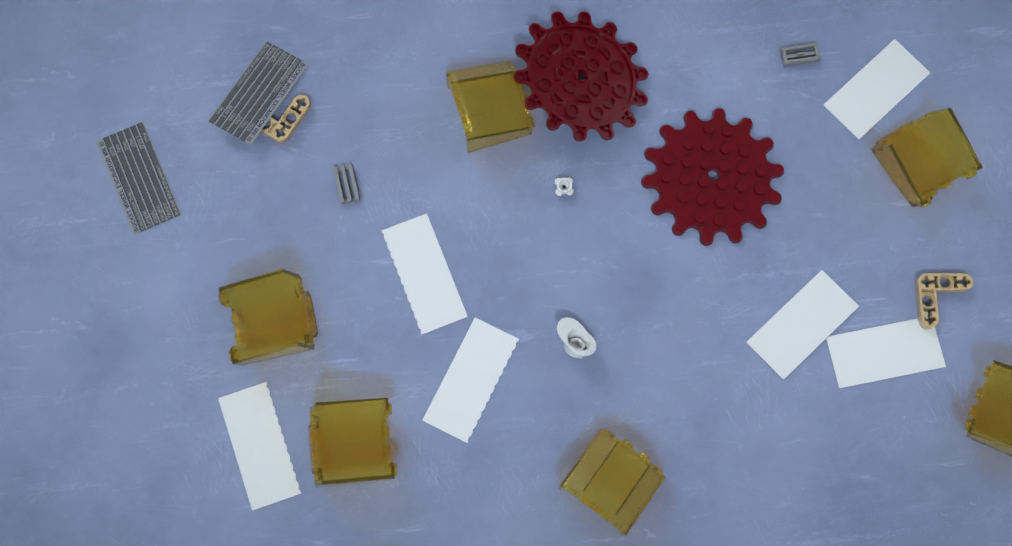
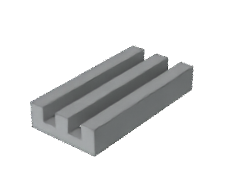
(783, 50)
(343, 169)

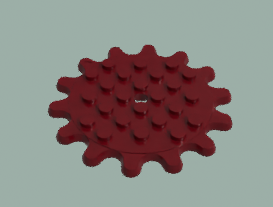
(576, 102)
(708, 203)

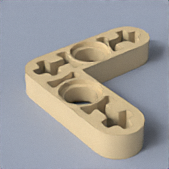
(277, 126)
(930, 292)

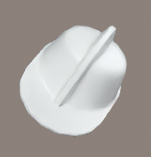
(575, 338)

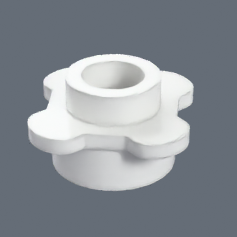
(564, 181)

